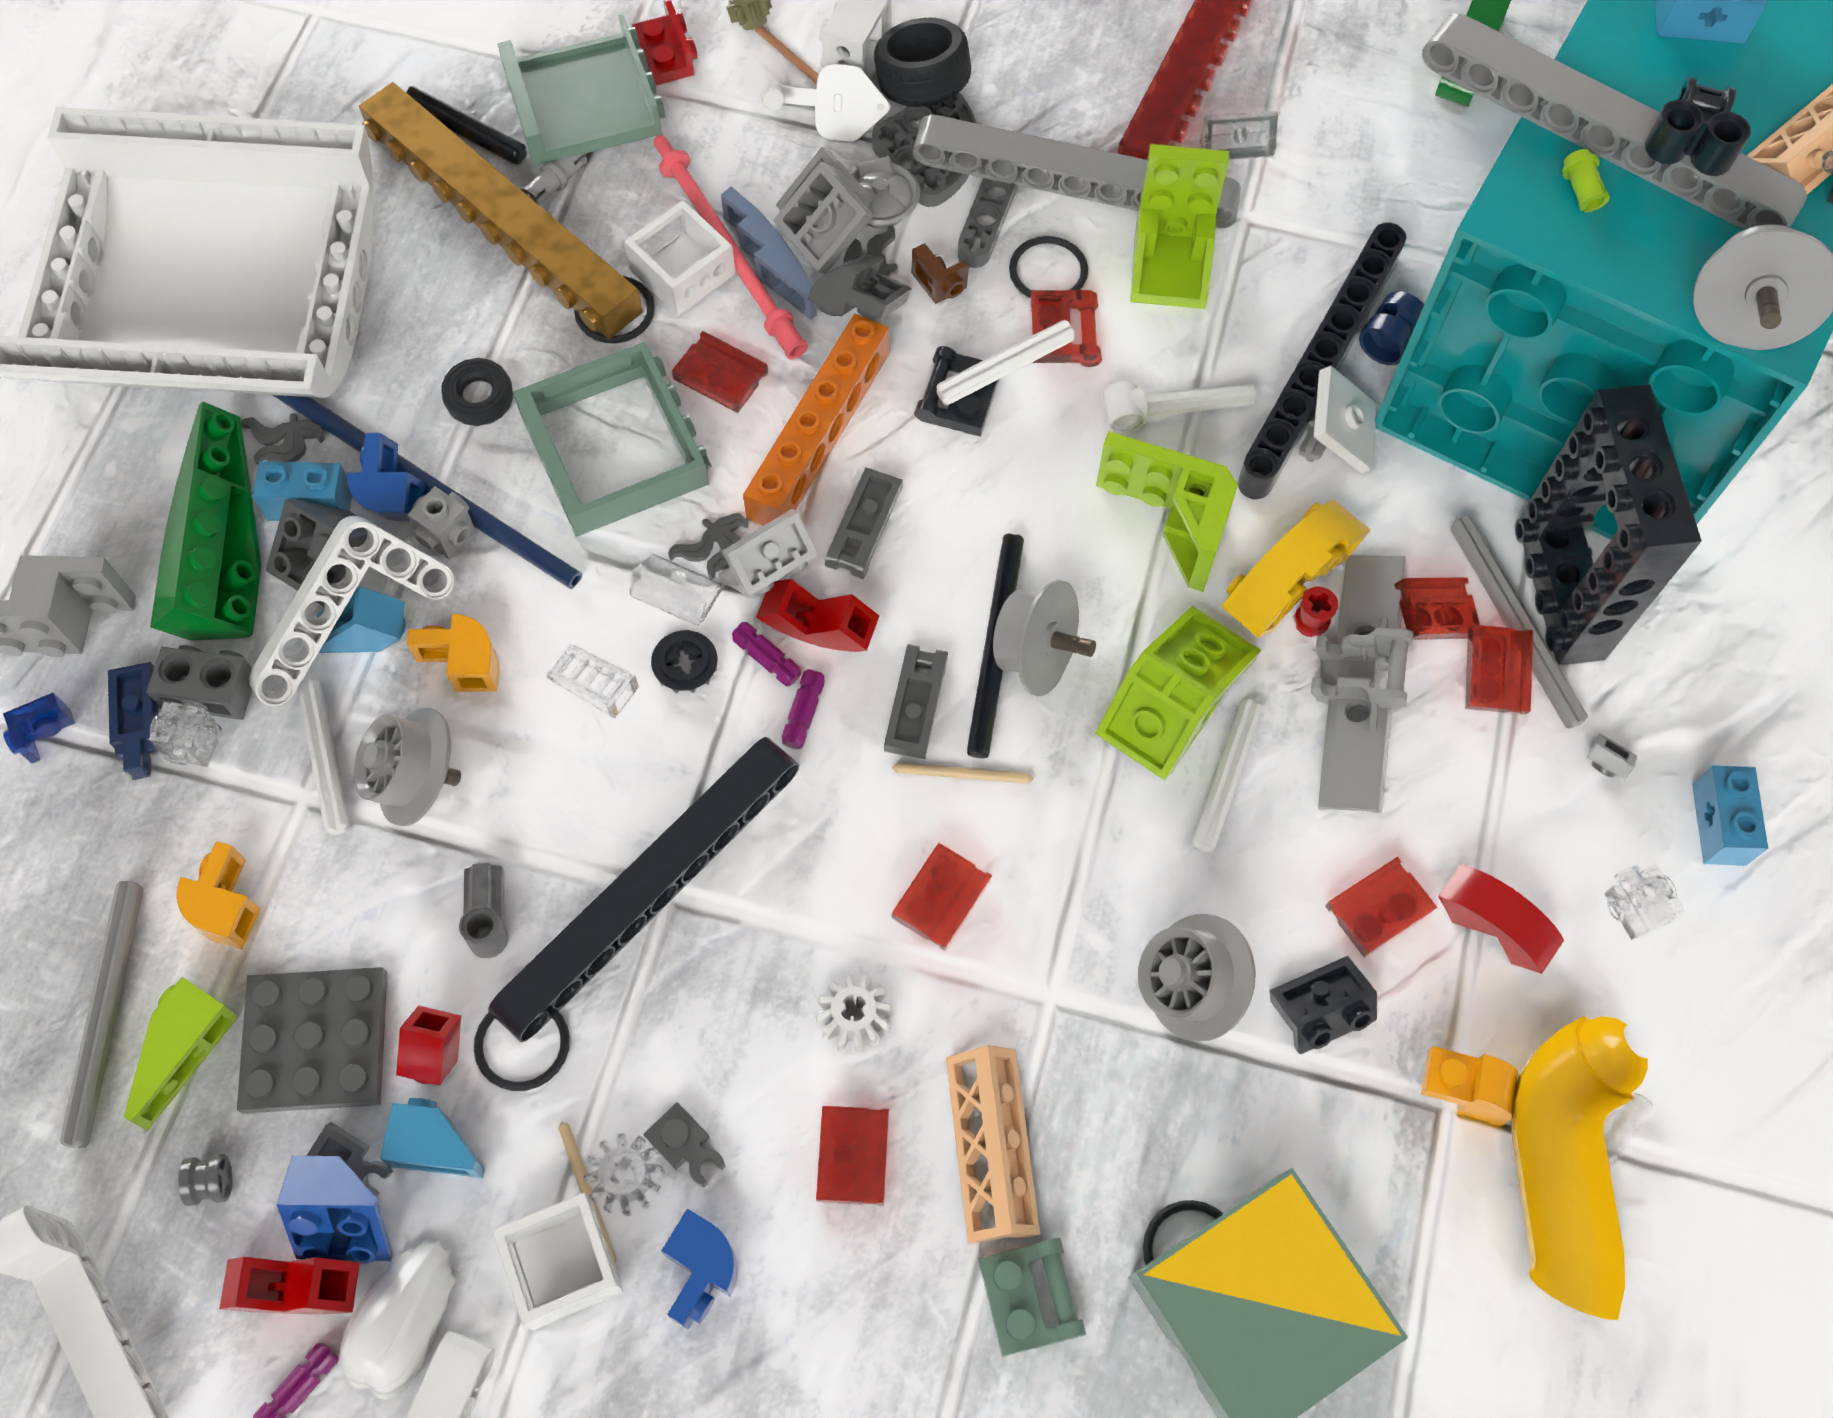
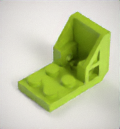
(1177, 226)
(1192, 487)
(1175, 690)

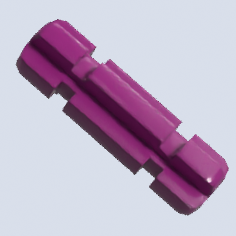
(766, 654)
(803, 709)
(299, 1383)

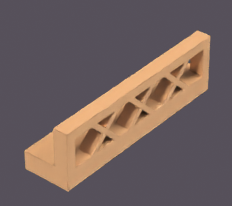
(1801, 143)
(1000, 1139)

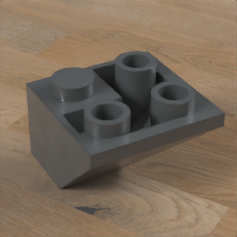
(302, 536)

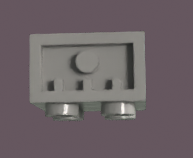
(768, 555)

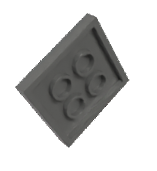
(312, 1040)

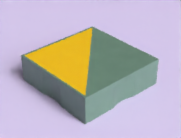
(1268, 1305)

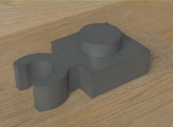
(680, 1141)
(338, 1142)

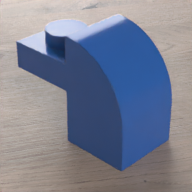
(379, 485)
(710, 1259)

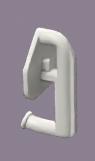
(843, 99)

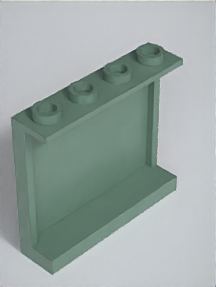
(583, 95)

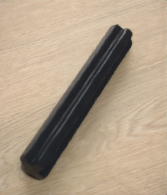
(470, 127)

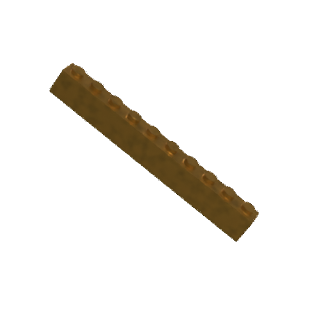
(501, 211)

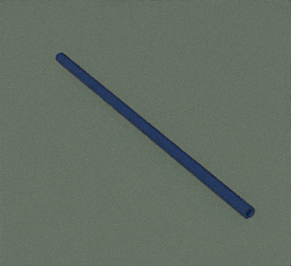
(480, 518)

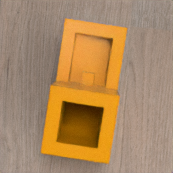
(465, 648)
(210, 902)
(1479, 1085)

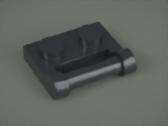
(965, 414)

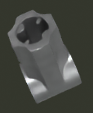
(484, 907)

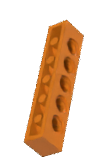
(817, 421)

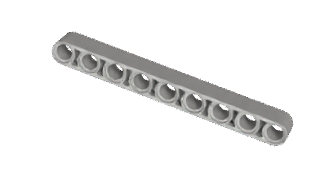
(1602, 122)
(1044, 164)

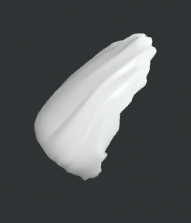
(397, 1321)

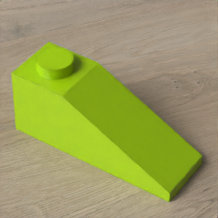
(175, 1045)

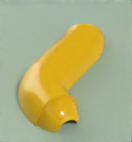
(1565, 1163)

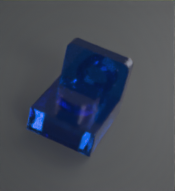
(34, 721)

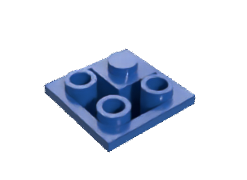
(331, 1212)

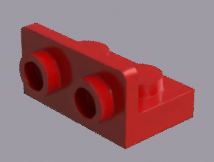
(666, 46)

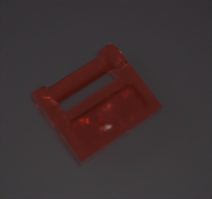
(1053, 306)

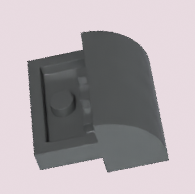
(859, 286)

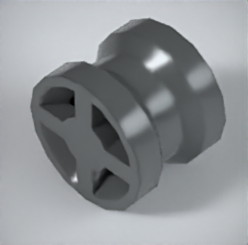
(205, 1180)

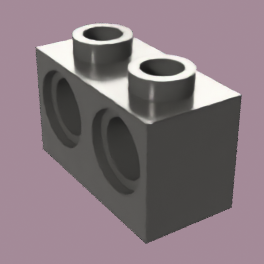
(202, 682)

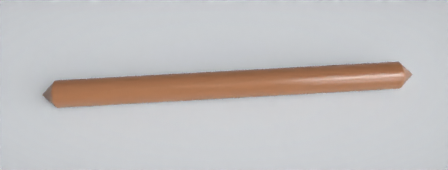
(786, 52)

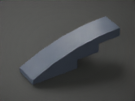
(773, 257)

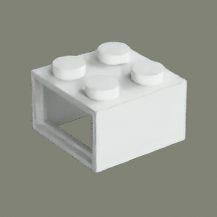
(848, 33)
(684, 265)
(557, 1261)

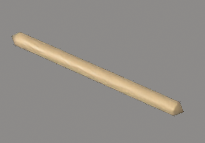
(967, 773)
(579, 1172)

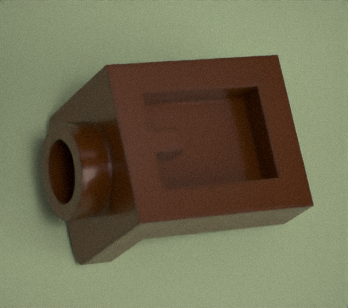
(935, 277)

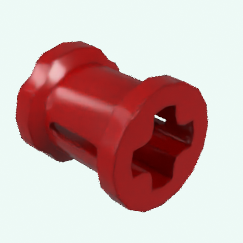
(1319, 600)

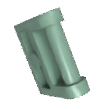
(1015, 1300)

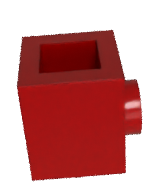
(428, 1045)

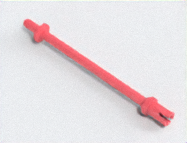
(778, 321)

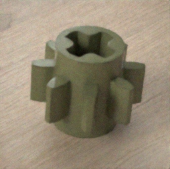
(749, 13)

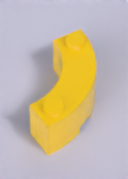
(1308, 550)

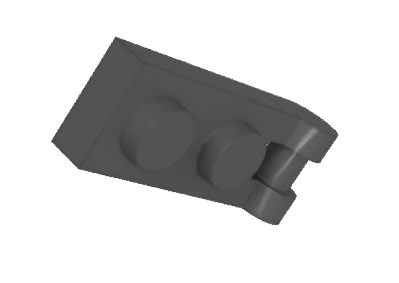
(864, 522)
(915, 702)

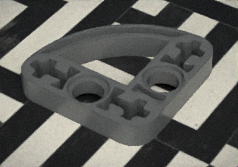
(897, 128)

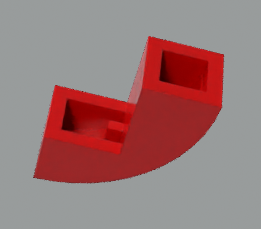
(830, 623)
(1496, 909)
(290, 1287)

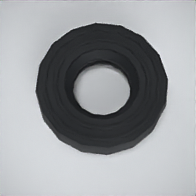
(472, 371)

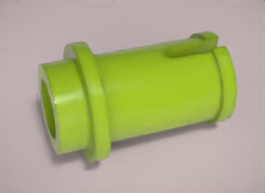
(1587, 184)

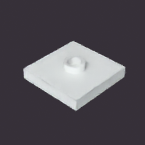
(1345, 419)

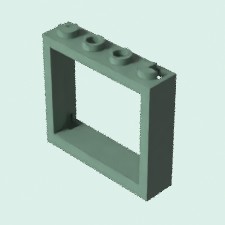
(592, 380)

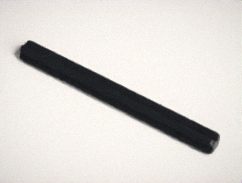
(990, 674)

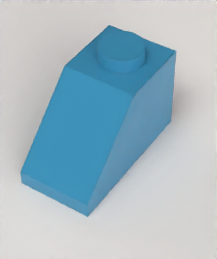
(366, 624)
(427, 1141)

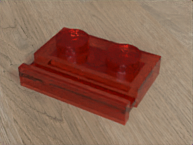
(720, 372)
(1437, 607)
(1499, 669)
(941, 896)
(1381, 907)
(852, 1155)

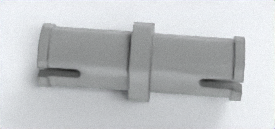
(553, 177)

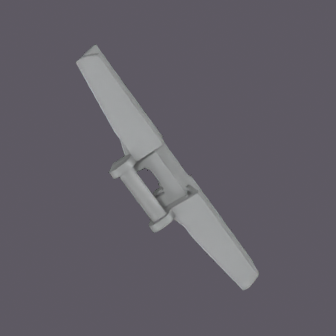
(1358, 751)

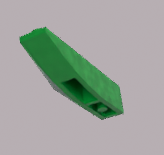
(210, 538)

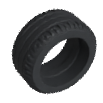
(922, 62)

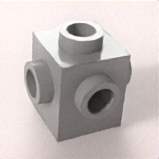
(441, 522)

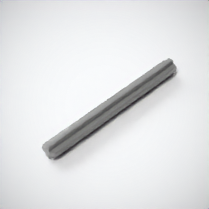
(1516, 616)
(101, 1015)

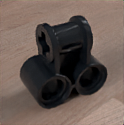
(1699, 127)

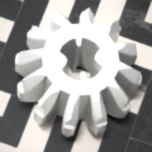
(854, 996)

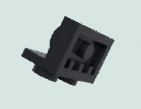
(1326, 1004)

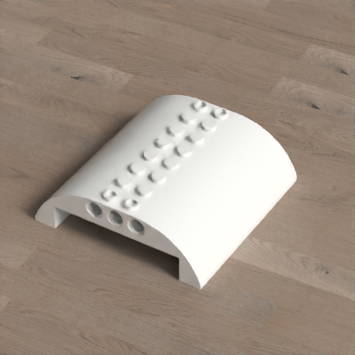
(200, 255)

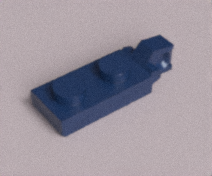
(131, 717)

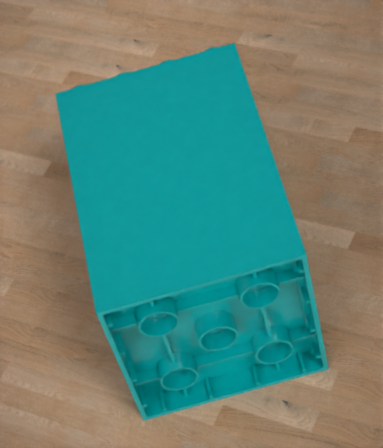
(1570, 301)

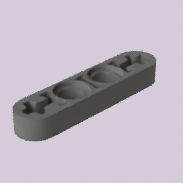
(984, 205)

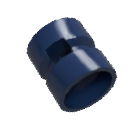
(1391, 328)

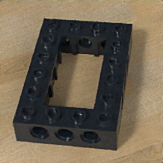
(1619, 460)

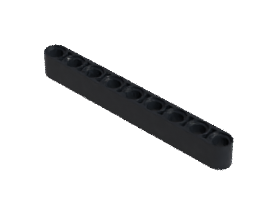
(1325, 349)
(642, 890)

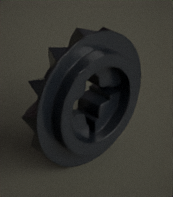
(667, 654)

